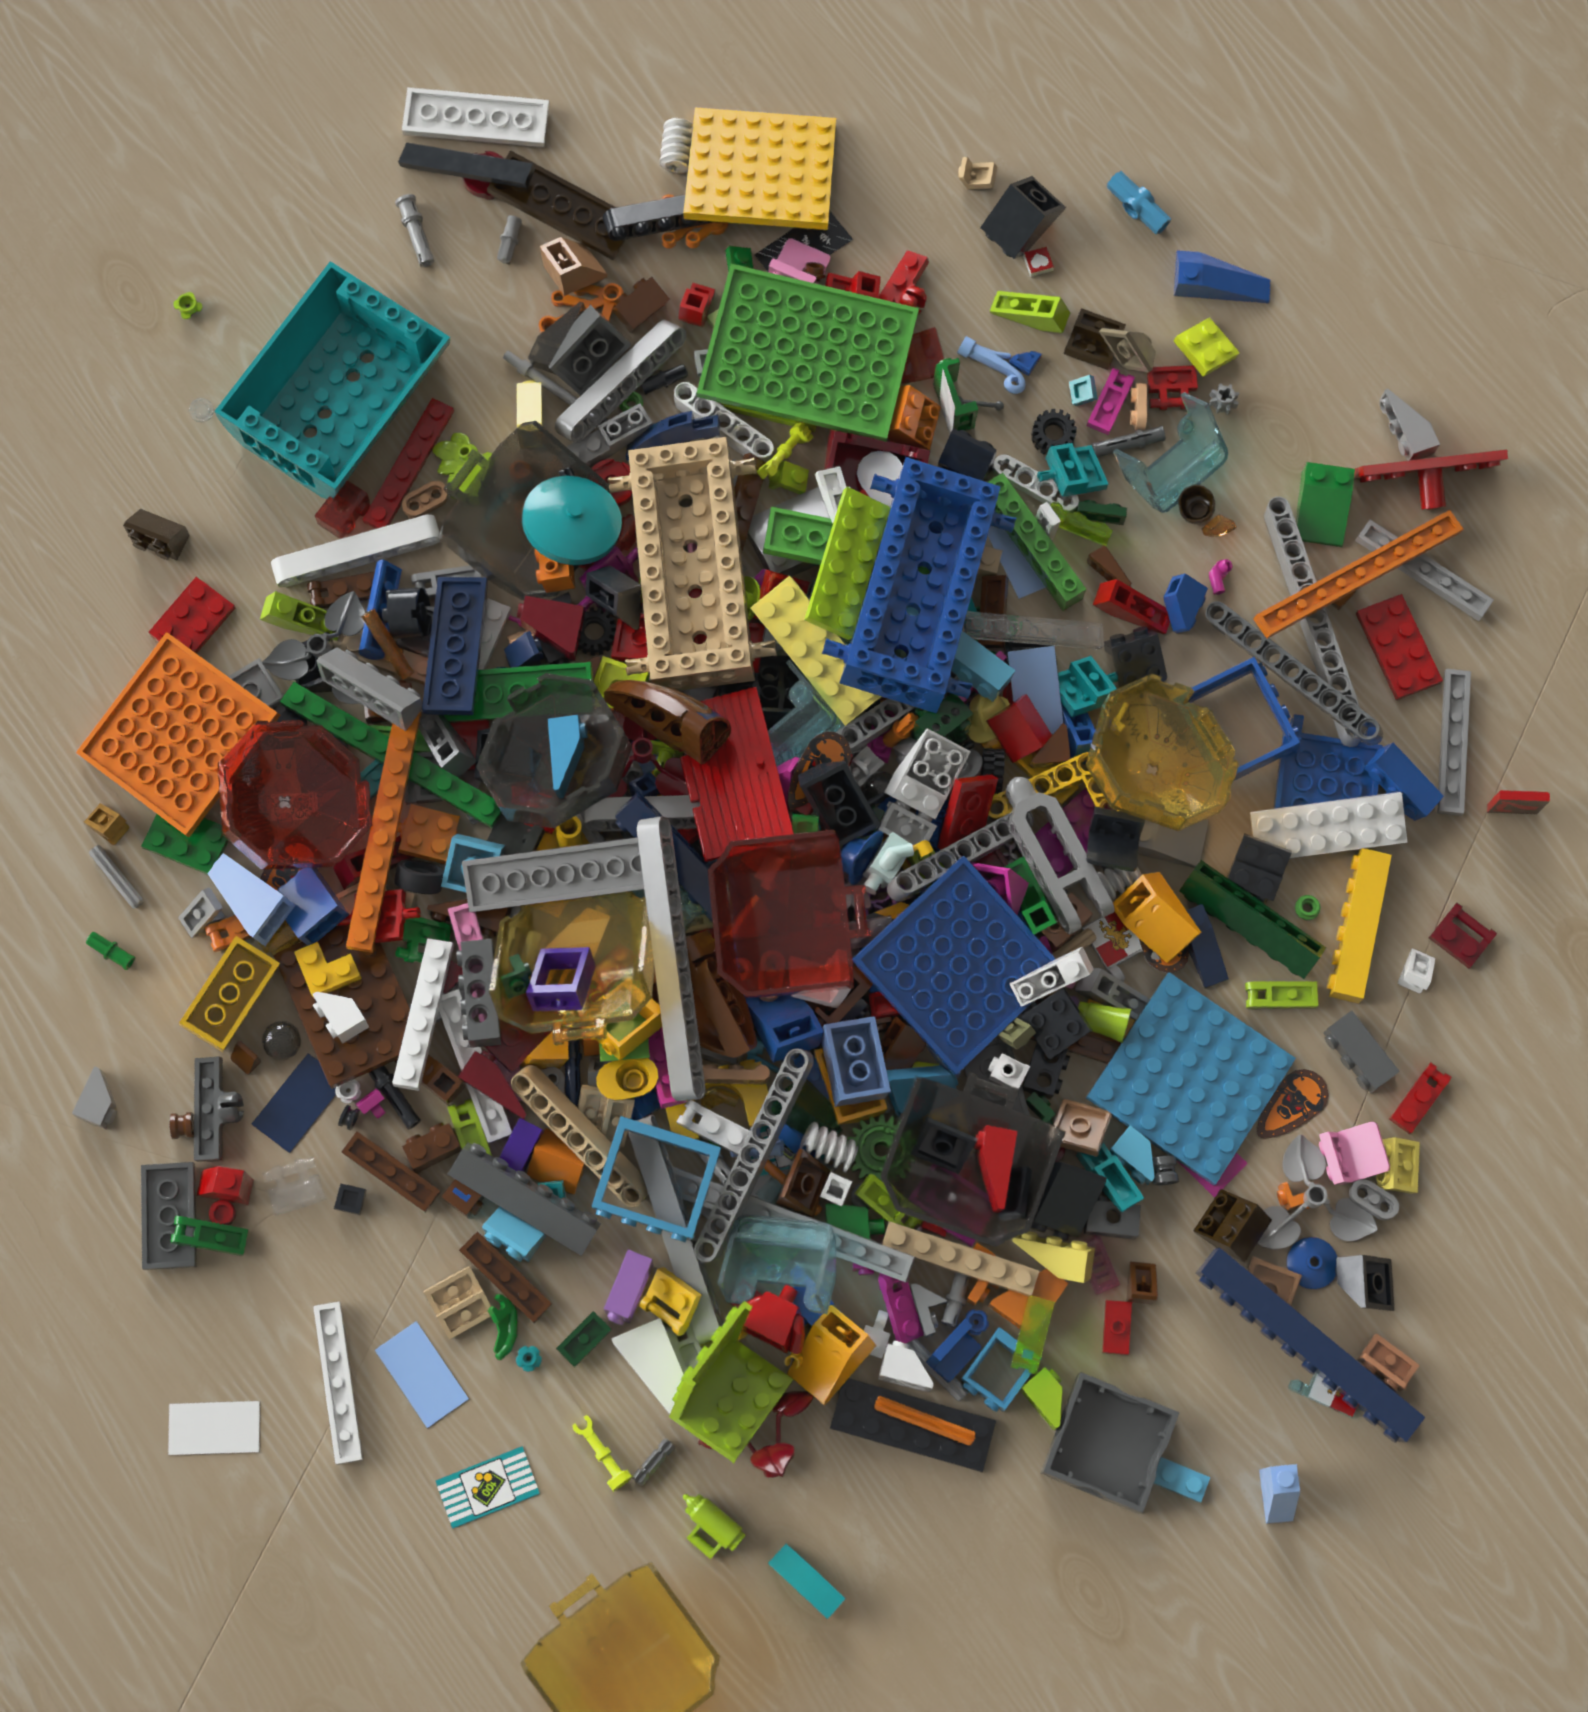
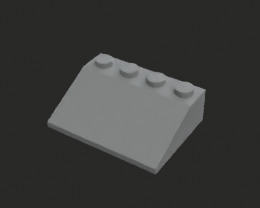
(809, 503)

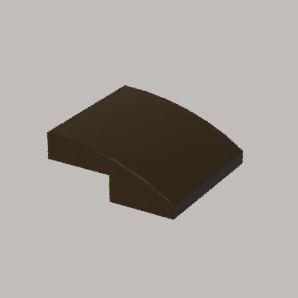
(1087, 342)

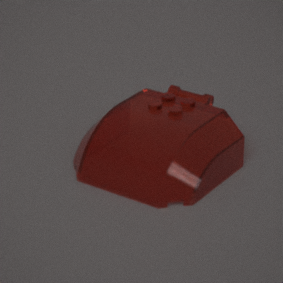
(784, 915)

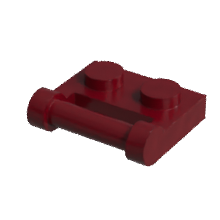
(1458, 942)

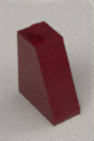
(553, 623)

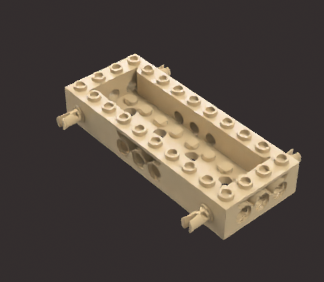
(659, 482)

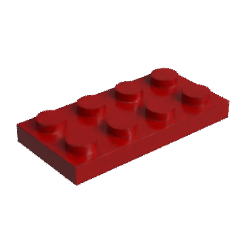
(1399, 647)

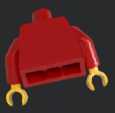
(777, 1323)

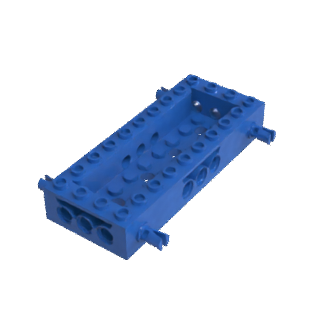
(963, 513)

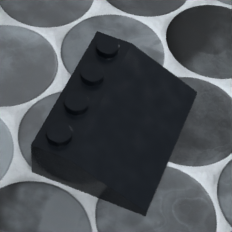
(773, 688)

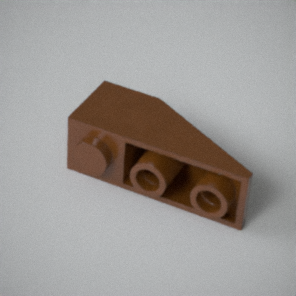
(487, 919)
(441, 1081)

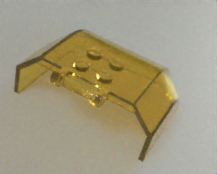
(620, 944)
(623, 1650)

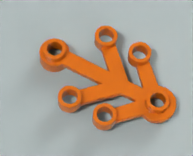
(714, 228)
(601, 300)

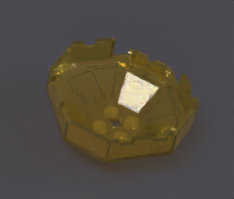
(1160, 728)

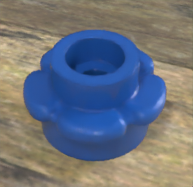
(982, 1324)

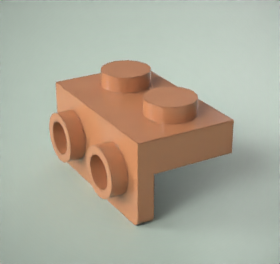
(1388, 1363)

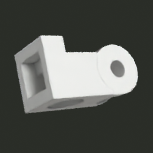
(836, 1188)

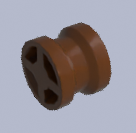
(182, 1125)

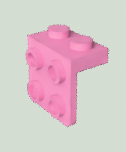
(794, 258)
(1354, 1153)

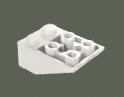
(928, 773)

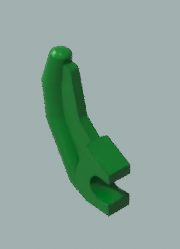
(507, 1325)

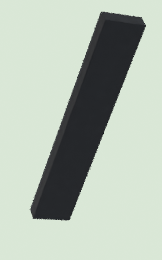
(466, 165)

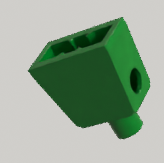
(853, 1220)

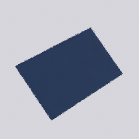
(296, 1104)

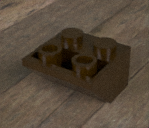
(156, 534)
(1233, 1224)

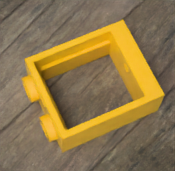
(621, 1049)

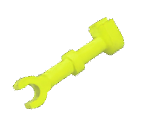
(799, 434)
(603, 1453)

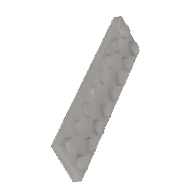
(553, 874)

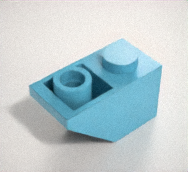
(1135, 1154)

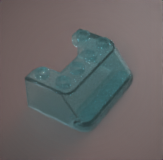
(781, 1254)

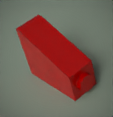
(225, 1184)

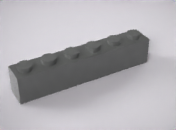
(524, 1198)

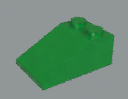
(1324, 503)

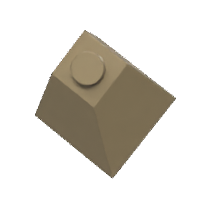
(1130, 348)

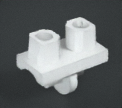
(865, 765)

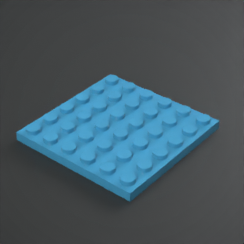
(1191, 1078)

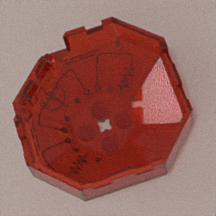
(324, 792)

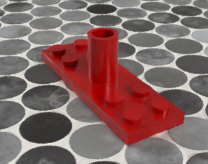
(1430, 472)

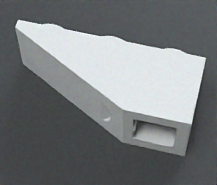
(1052, 976)

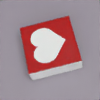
(1038, 261)

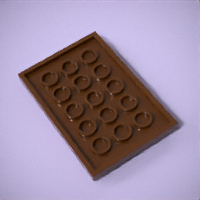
(376, 997)

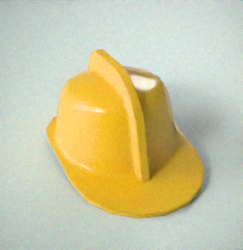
(627, 1078)

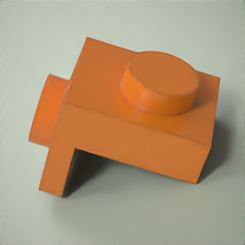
(1286, 1199)

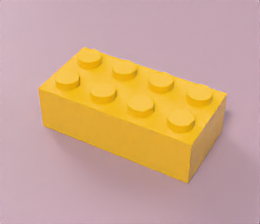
(229, 994)

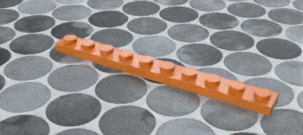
(1358, 574)
(382, 837)

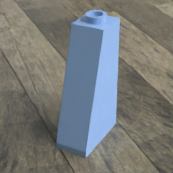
(251, 899)

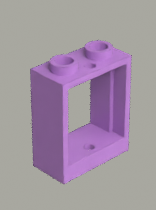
(628, 1287)

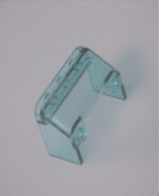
(1186, 463)
(804, 722)

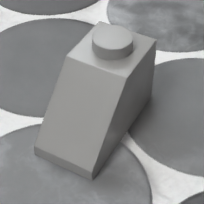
(96, 1101)

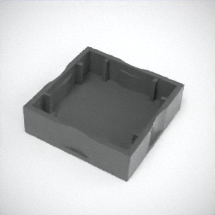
(1109, 1443)

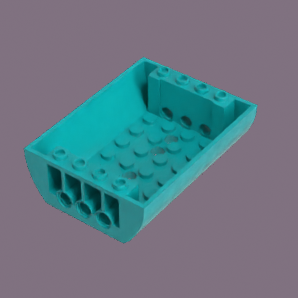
(307, 372)

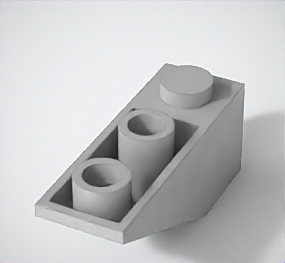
(1411, 429)

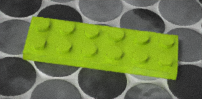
(847, 563)

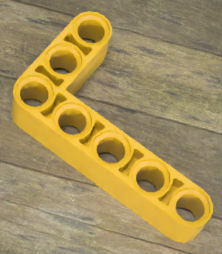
(1057, 786)

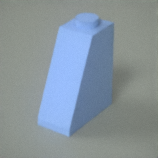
(1280, 1492)

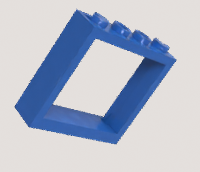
(1270, 694)

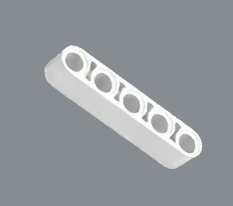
(733, 431)

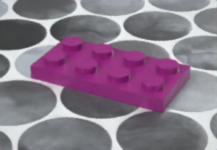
(1079, 814)

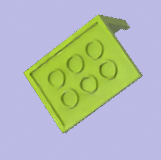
(728, 1390)

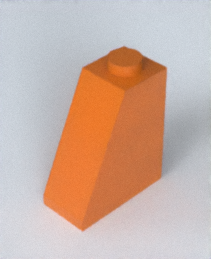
(1012, 1304)

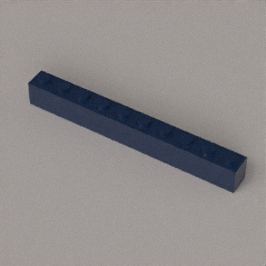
(1309, 1345)

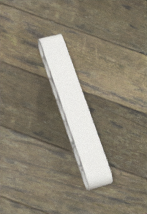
(355, 551)

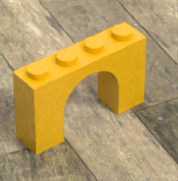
(750, 1094)

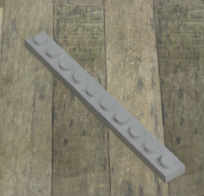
(848, 1245)

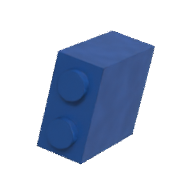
(316, 906)

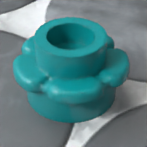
(535, 1361)

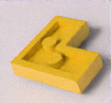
(325, 976)

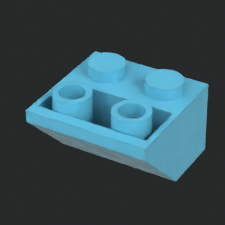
(513, 1233)

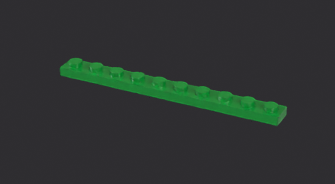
(375, 744)

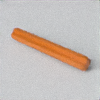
(924, 1420)

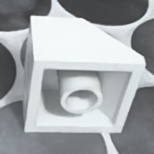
(904, 1368)

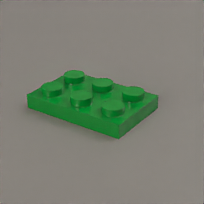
(196, 852)

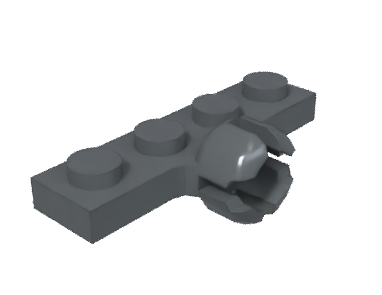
(212, 1108)

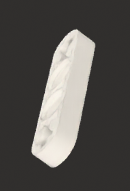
(1031, 488)

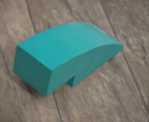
(1119, 1185)
(806, 1581)

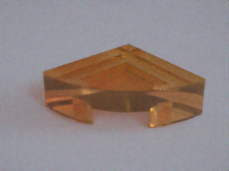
(1219, 526)

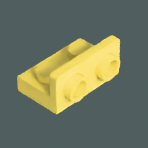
(1404, 1166)

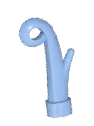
(995, 361)

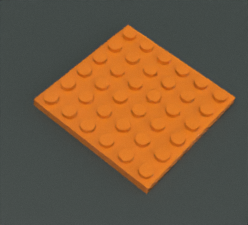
(172, 731)

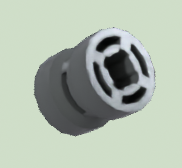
(1166, 1167)

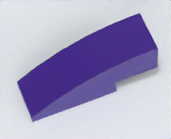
(521, 1145)

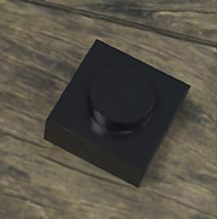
(350, 1199)

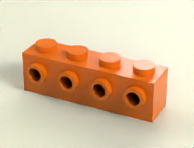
(554, 575)

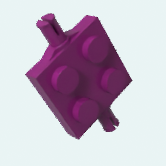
(618, 561)

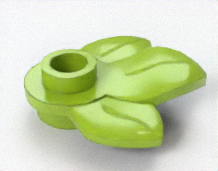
(453, 452)

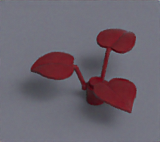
(670, 780)
(775, 1458)

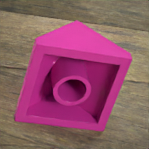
(1005, 882)

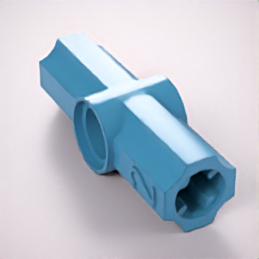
(1138, 202)

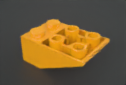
(1156, 916)
(831, 1355)

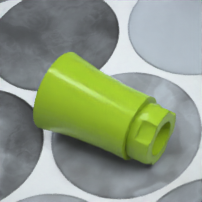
(1106, 1019)

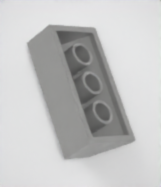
(370, 687)

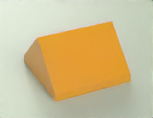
(547, 1054)

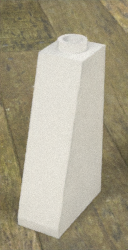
(653, 1360)

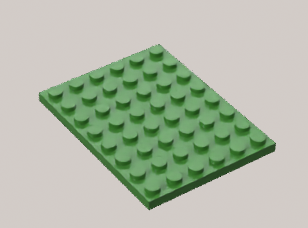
(807, 352)

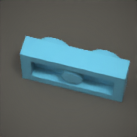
(1181, 1480)

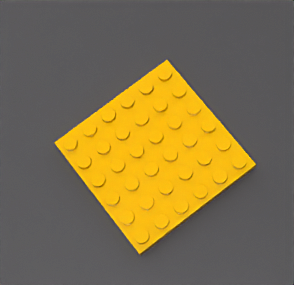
(760, 168)

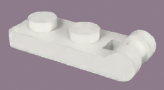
(714, 1127)

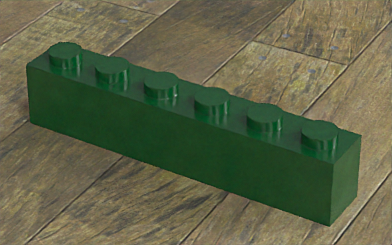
(1252, 919)

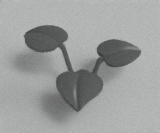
(290, 656)

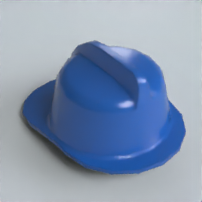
(858, 854)

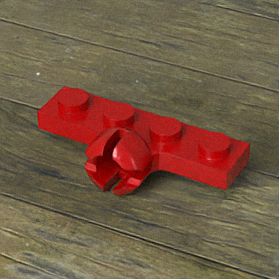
(902, 282)

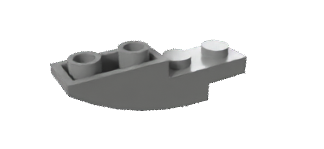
(612, 436)

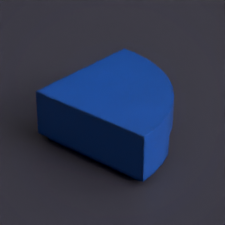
(1025, 361)

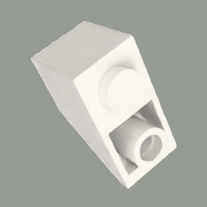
(342, 1013)

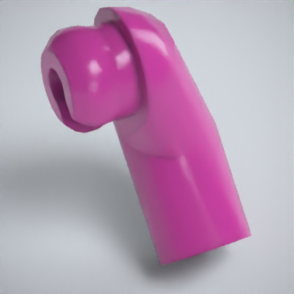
(1217, 575)

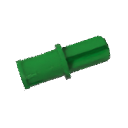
(110, 950)

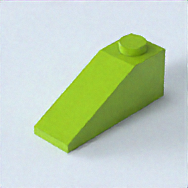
(1032, 310)

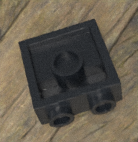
(1259, 867)

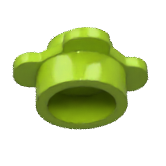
(183, 300)

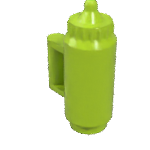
(714, 1523)

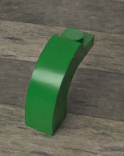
(1034, 904)

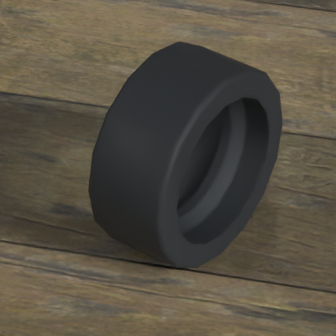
(419, 877)

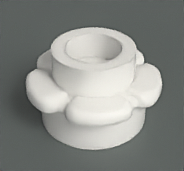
(348, 1097)

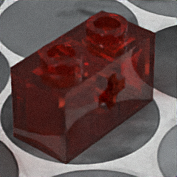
(343, 522)

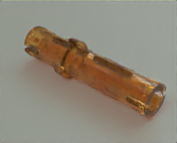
(392, 651)

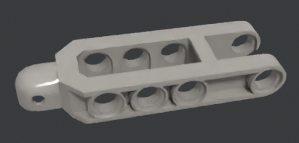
(1024, 799)

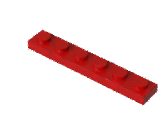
(408, 464)

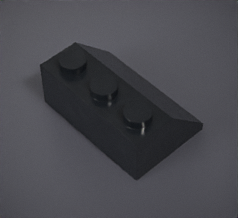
(838, 800)

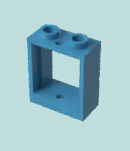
(973, 1387)

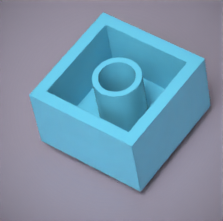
(463, 849)

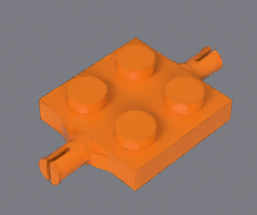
(427, 833)

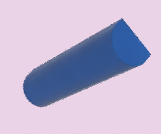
(385, 577)

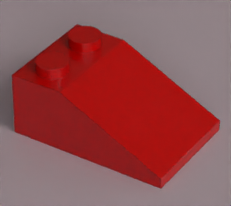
(995, 1157)

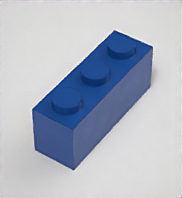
(1398, 774)

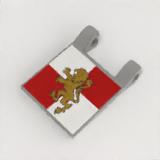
(1115, 943)

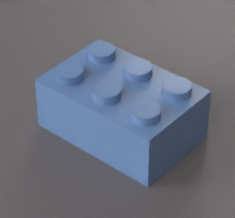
(855, 1061)

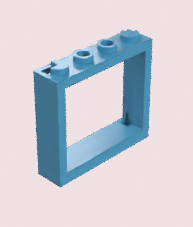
(632, 1218)

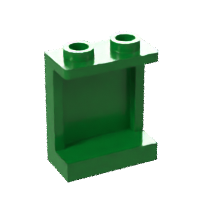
(966, 414)

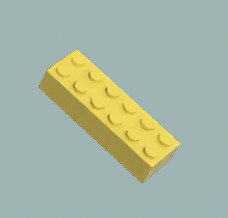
(784, 615)

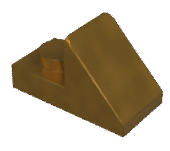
(107, 824)

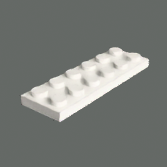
(475, 117)
(1333, 825)

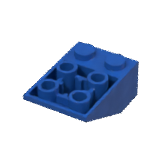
(785, 1025)

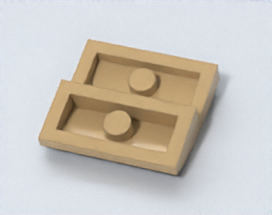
(604, 1111)
(458, 1302)

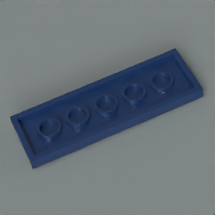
(455, 646)

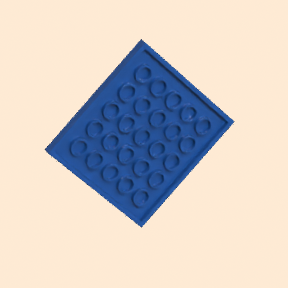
(953, 964)

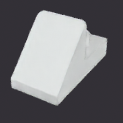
(1417, 971)

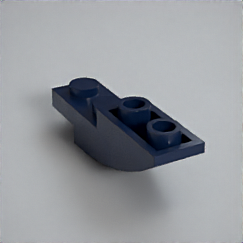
(676, 429)

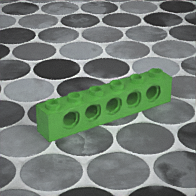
(1038, 547)

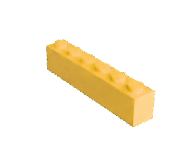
(1359, 926)

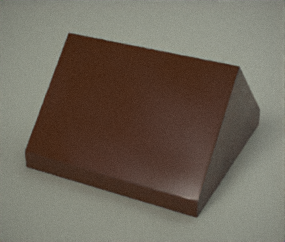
(803, 1184)

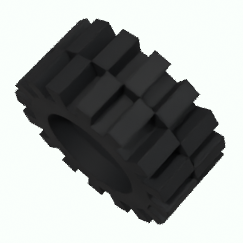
(1048, 419)
(605, 640)
(994, 764)

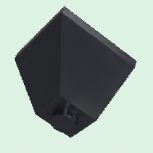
(1367, 1280)

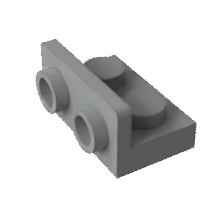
(906, 824)

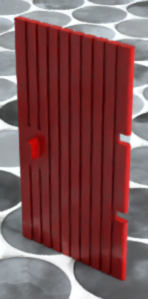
(740, 782)

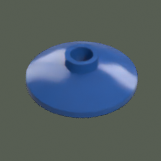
(1299, 1262)

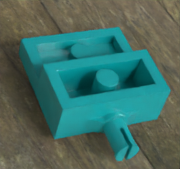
(1074, 470)
(1084, 686)

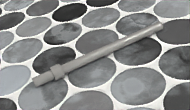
(526, 369)

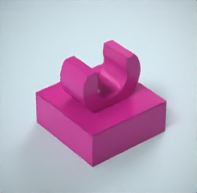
(371, 1103)

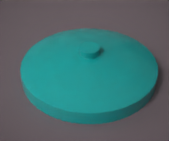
(571, 520)

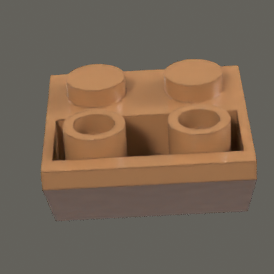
(571, 265)

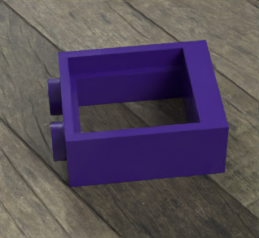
(571, 996)

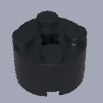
(407, 613)

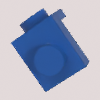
(645, 1105)

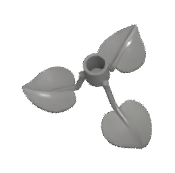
(1306, 1162)

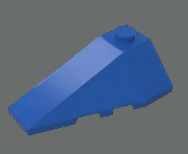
(1211, 278)

